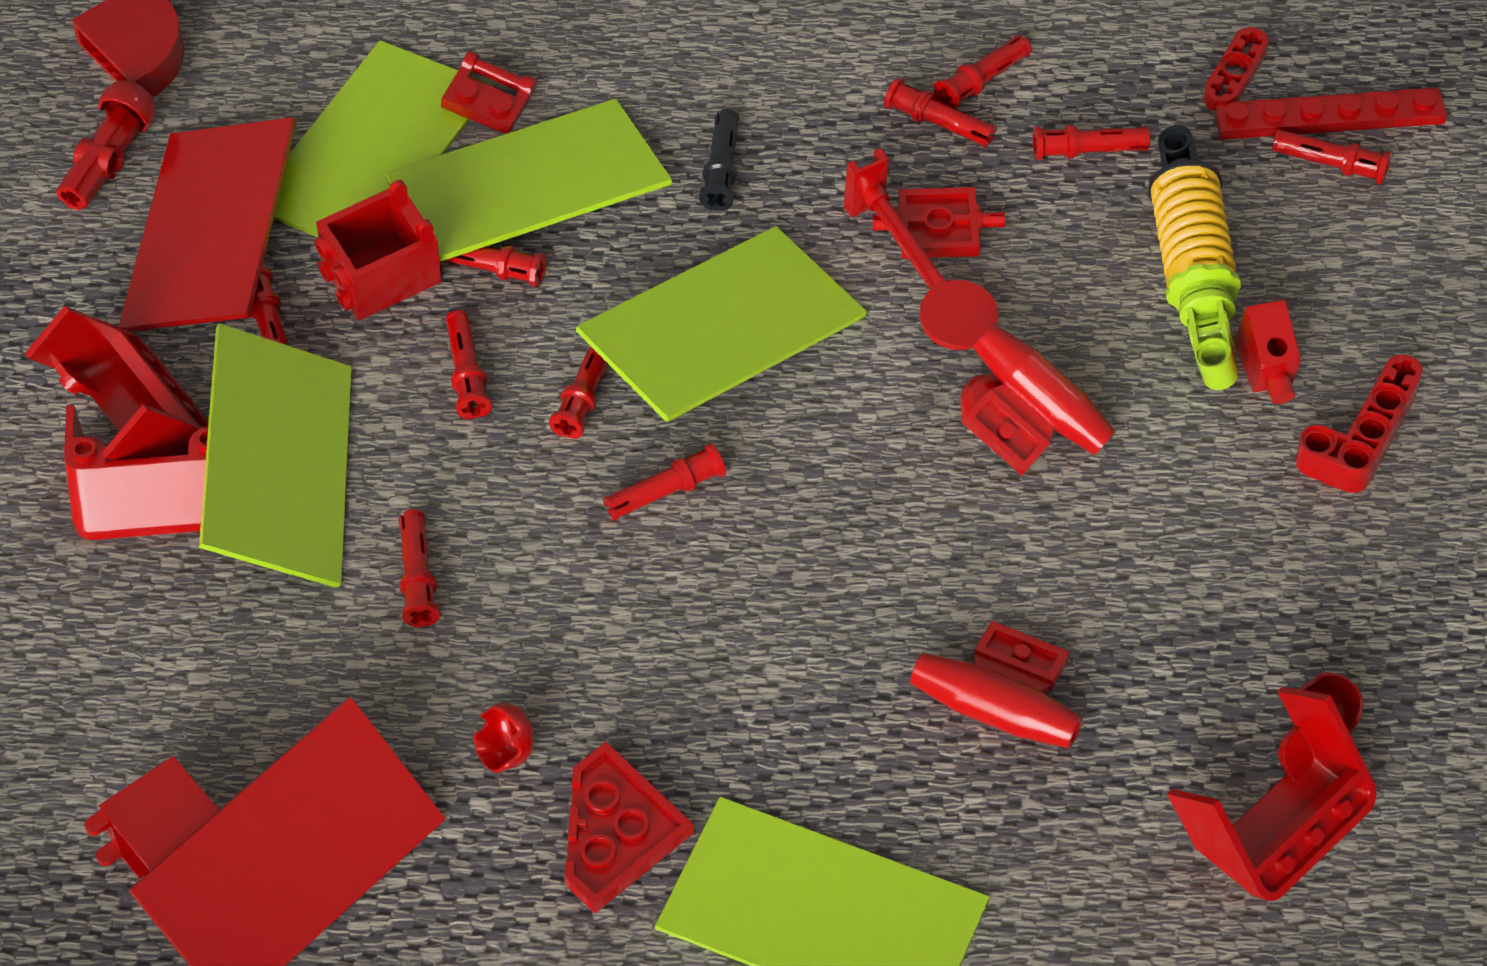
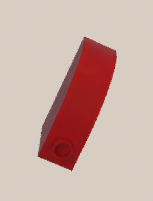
(133, 40)

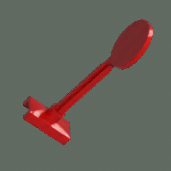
(953, 310)

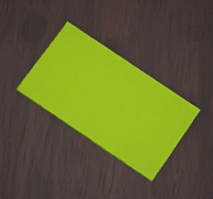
(373, 125)
(532, 178)
(720, 323)
(276, 457)
(808, 900)

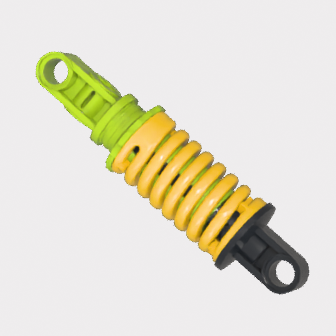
(1197, 253)

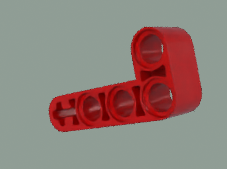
(1353, 458)

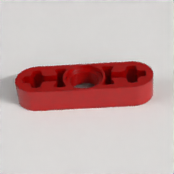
(1236, 57)

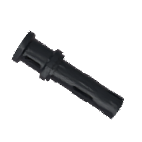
(719, 171)

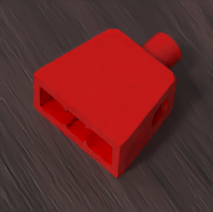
(1269, 350)

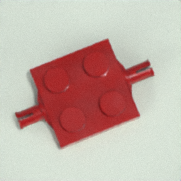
(944, 220)

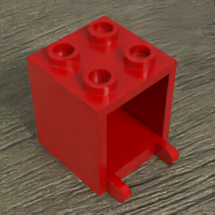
(378, 252)
(150, 817)

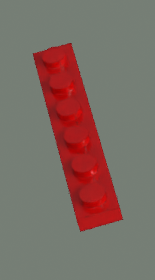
(1330, 113)

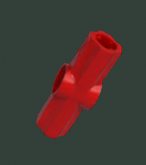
(98, 158)

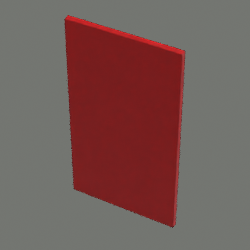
(208, 225)
(290, 848)

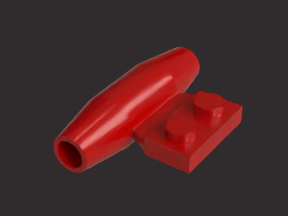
(1030, 404)
(1004, 686)

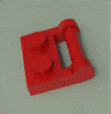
(484, 102)

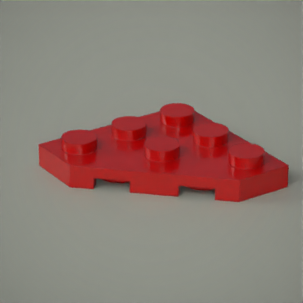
(616, 827)

